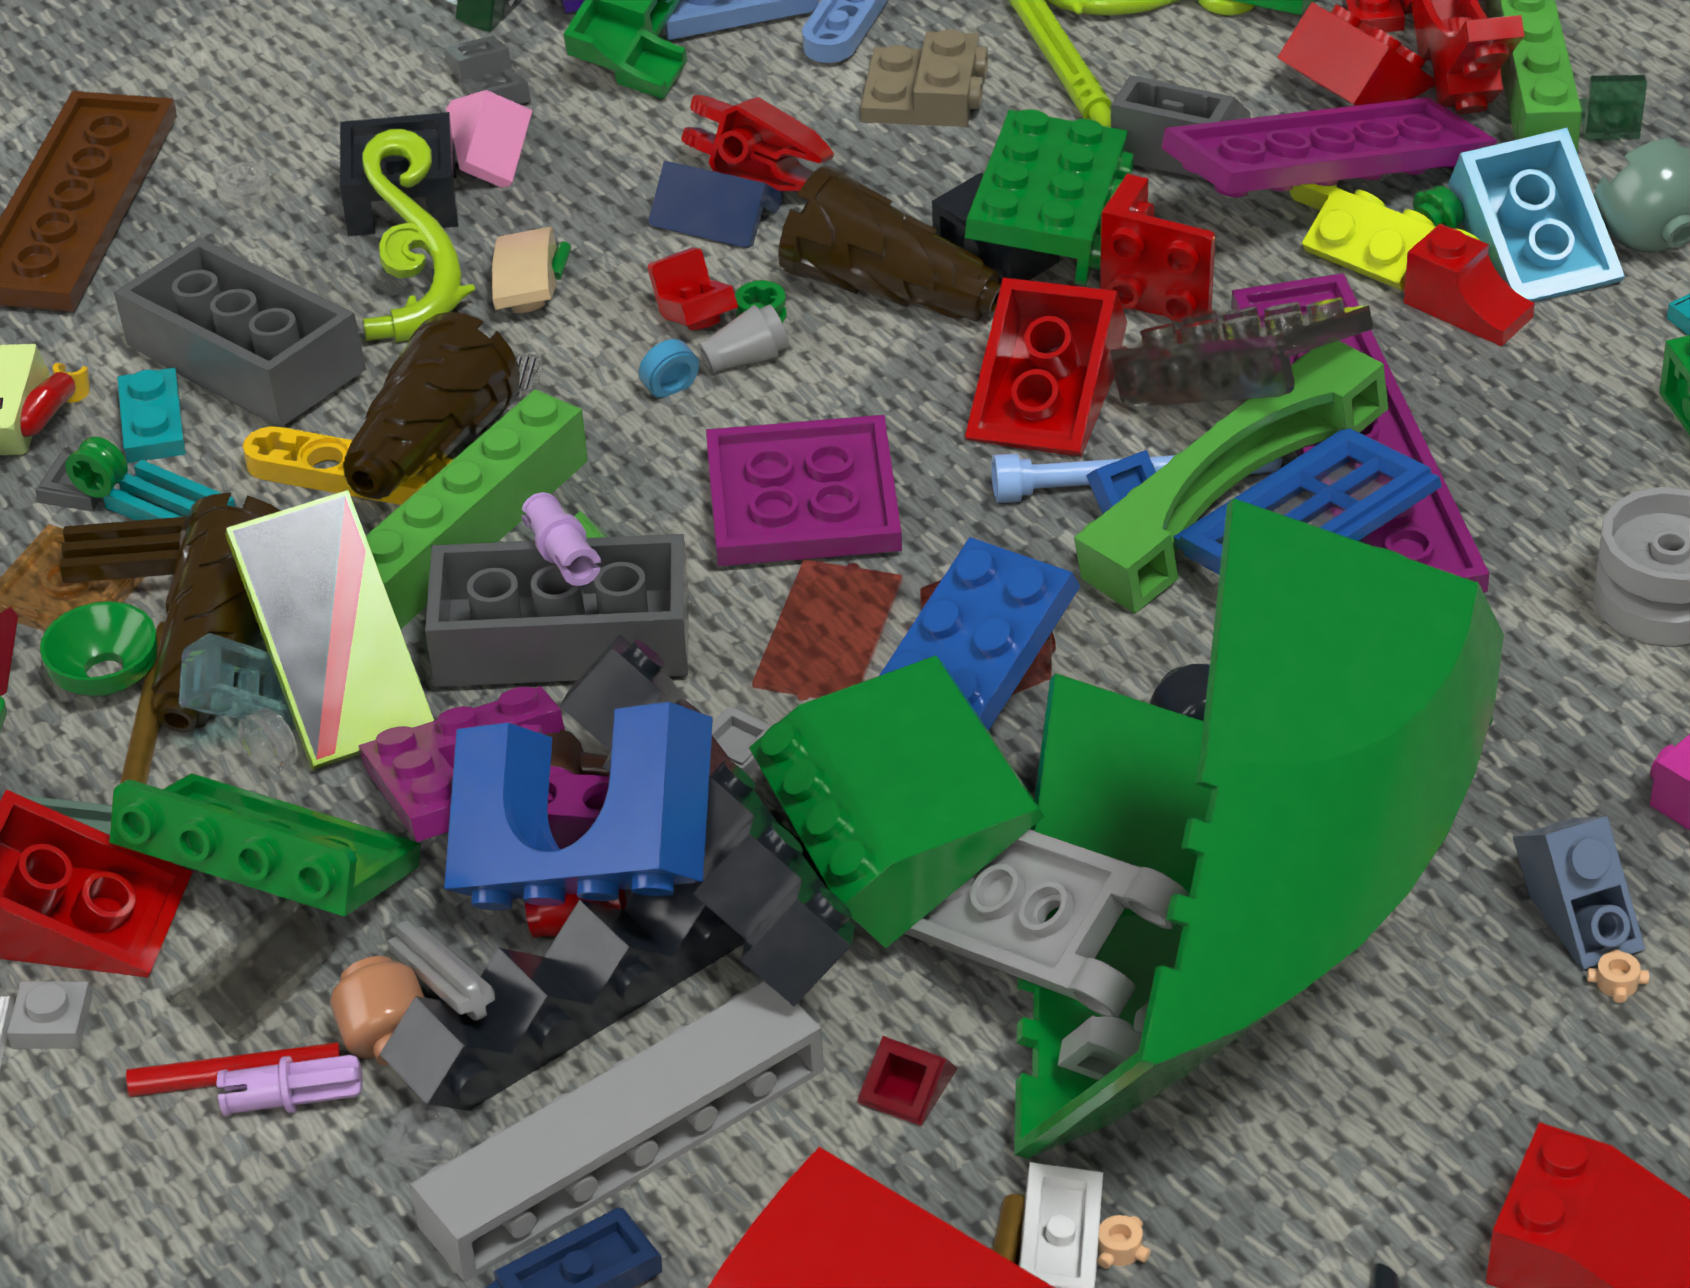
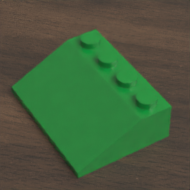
(895, 792)

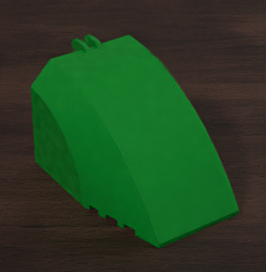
(1291, 815)

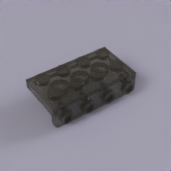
(1230, 356)

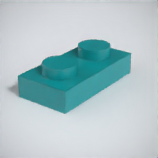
(151, 415)

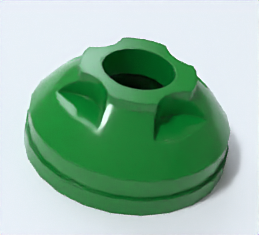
(97, 635)

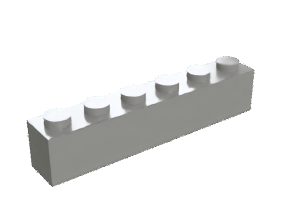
(616, 1129)

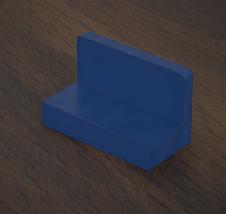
(711, 204)

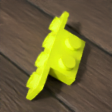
(1362, 232)

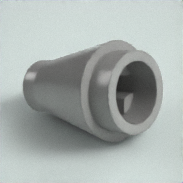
(745, 340)

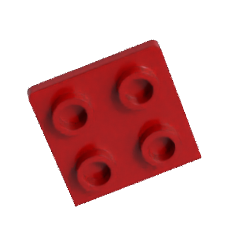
(1152, 260)

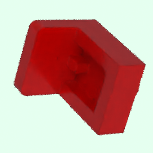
(687, 292)

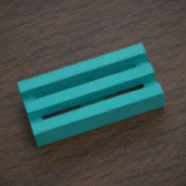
(159, 486)

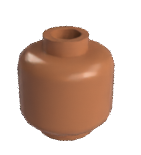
(372, 1002)

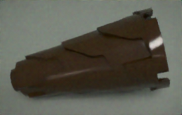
(866, 244)
(433, 397)
(203, 600)

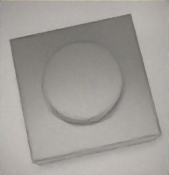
(49, 1015)

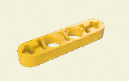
(289, 459)

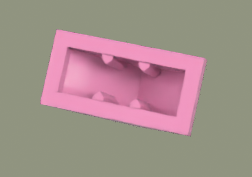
(488, 135)

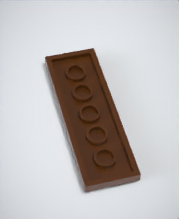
(77, 196)

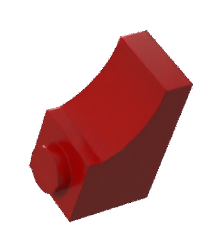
(1457, 283)

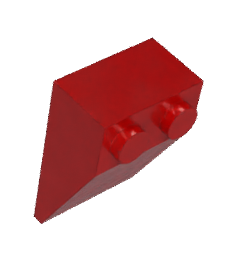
(1046, 366)
(77, 896)
(1588, 1221)

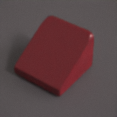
(905, 1081)

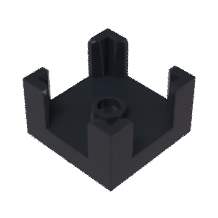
(436, 186)

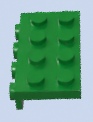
(1050, 186)
(261, 842)

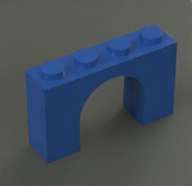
(641, 840)

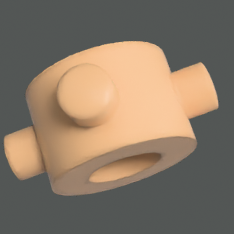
(1618, 975)
(1121, 1241)

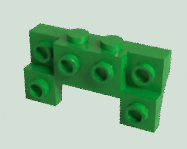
(626, 40)

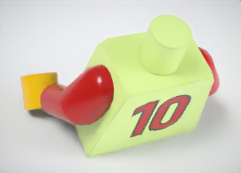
(31, 396)

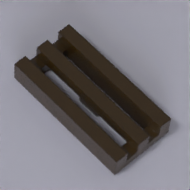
(120, 549)

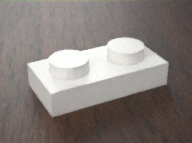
(1061, 1225)

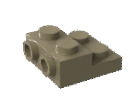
(928, 83)

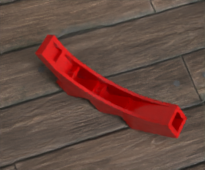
(1464, 49)

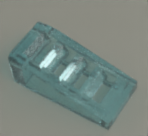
(209, 679)

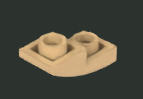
(523, 270)

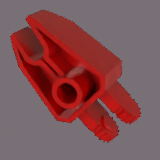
(756, 142)

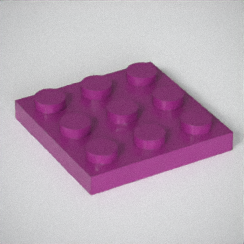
(802, 490)

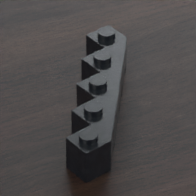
(750, 861)
(543, 1006)

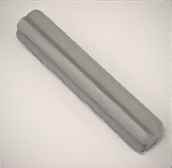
(441, 970)

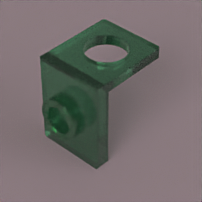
(1613, 107)

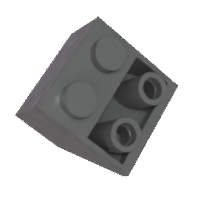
(1152, 105)

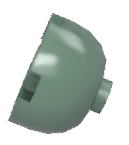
(1649, 198)

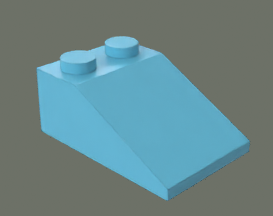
(1536, 216)

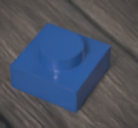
(1118, 478)

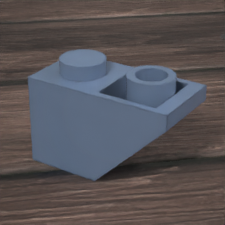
(1580, 887)

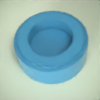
(668, 368)

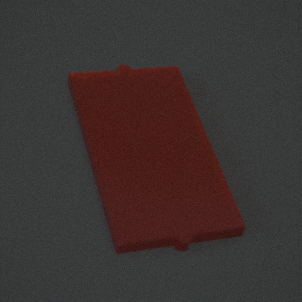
(827, 629)

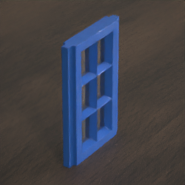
(1338, 485)

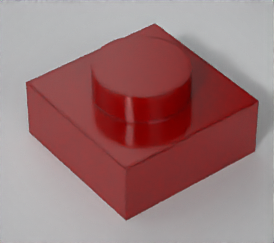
(1383, 14)

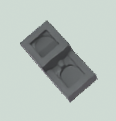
(486, 66)

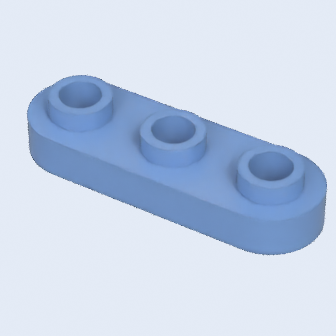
(838, 28)

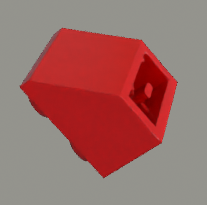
(1354, 58)

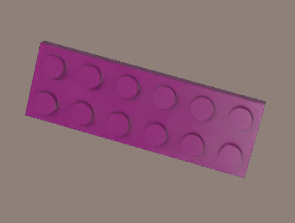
(1323, 145)

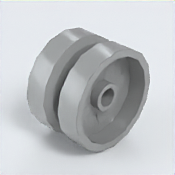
(1646, 566)

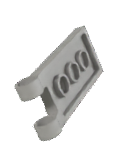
(1004, 910)

